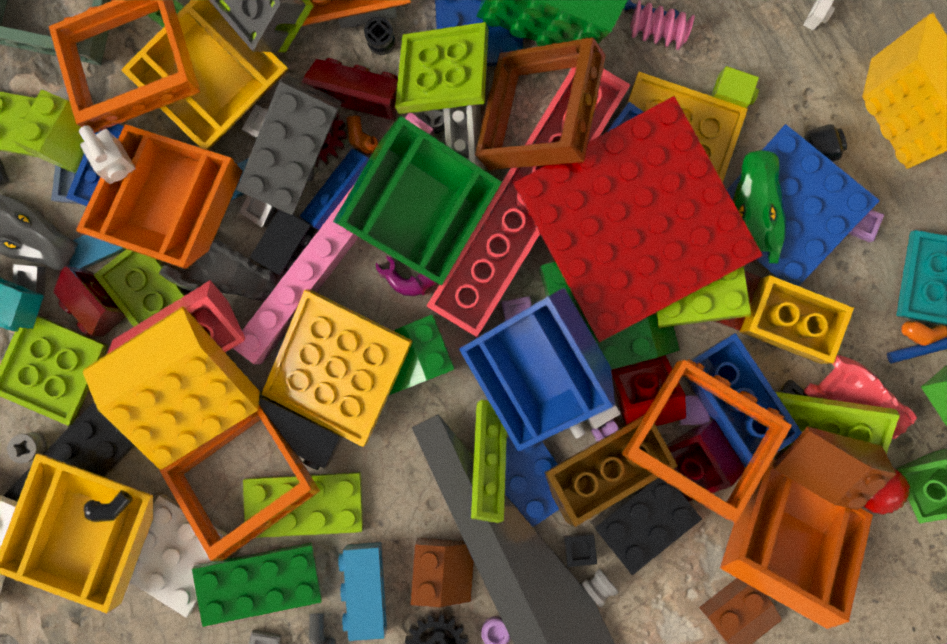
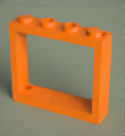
(137, 101)
(742, 401)
(214, 546)

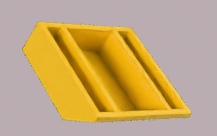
(225, 68)
(909, 92)
(171, 389)
(61, 550)

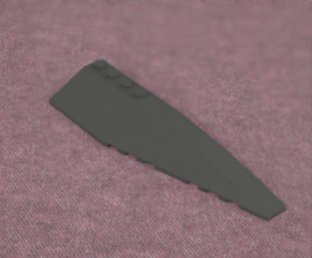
(522, 574)

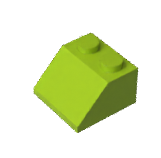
(51, 132)

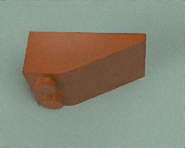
(836, 467)

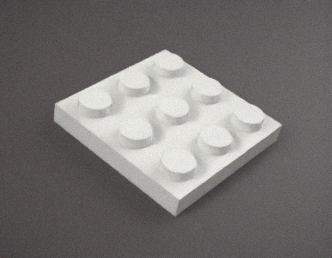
(169, 556)

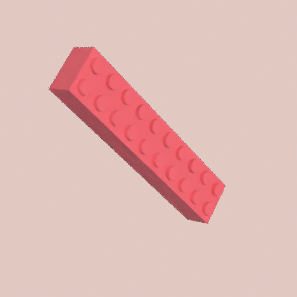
(506, 228)

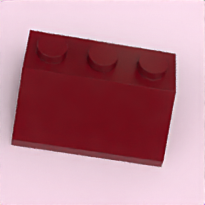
(355, 87)

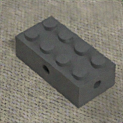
(288, 144)

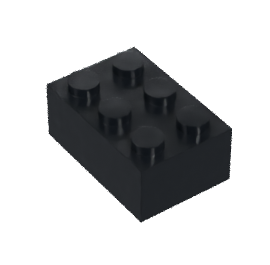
(645, 523)

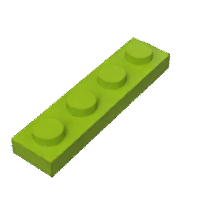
(489, 465)

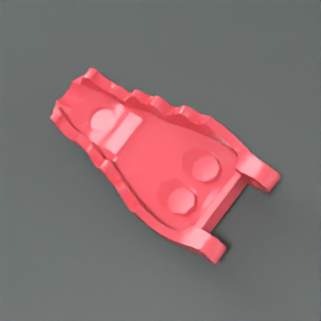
(858, 385)

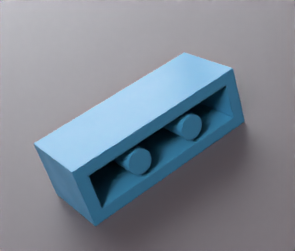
(363, 591)

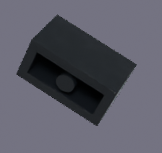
(282, 242)

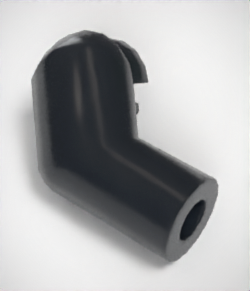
(99, 512)

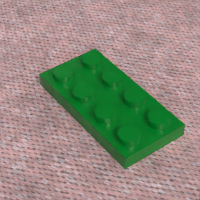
(256, 584)

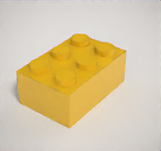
(797, 320)

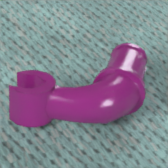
(406, 287)

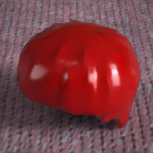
(890, 497)

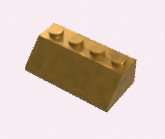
(602, 475)

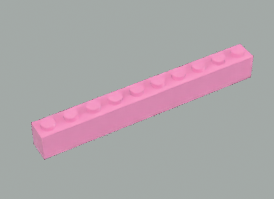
(307, 272)

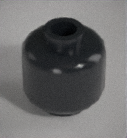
(828, 141)

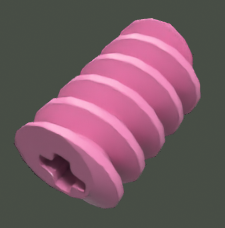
(661, 25)

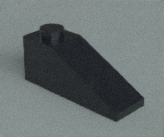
(304, 436)

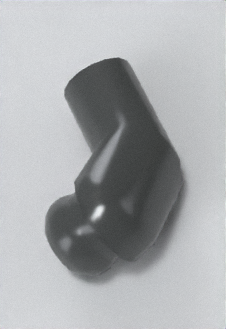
(316, 630)

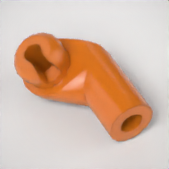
(359, 139)
(922, 334)

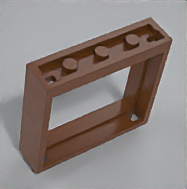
(589, 64)

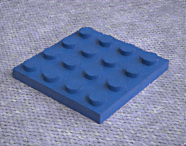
(818, 204)

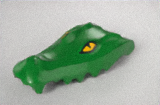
(760, 202)

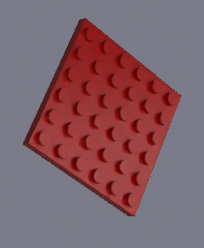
(638, 219)

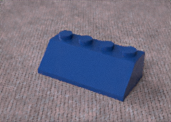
(735, 364)

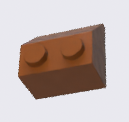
(441, 573)
(740, 613)

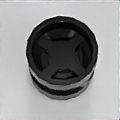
(380, 43)

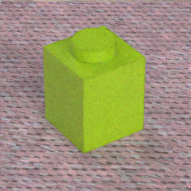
(736, 87)

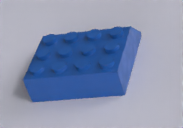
(541, 370)

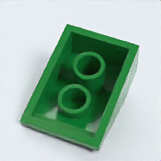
(426, 356)

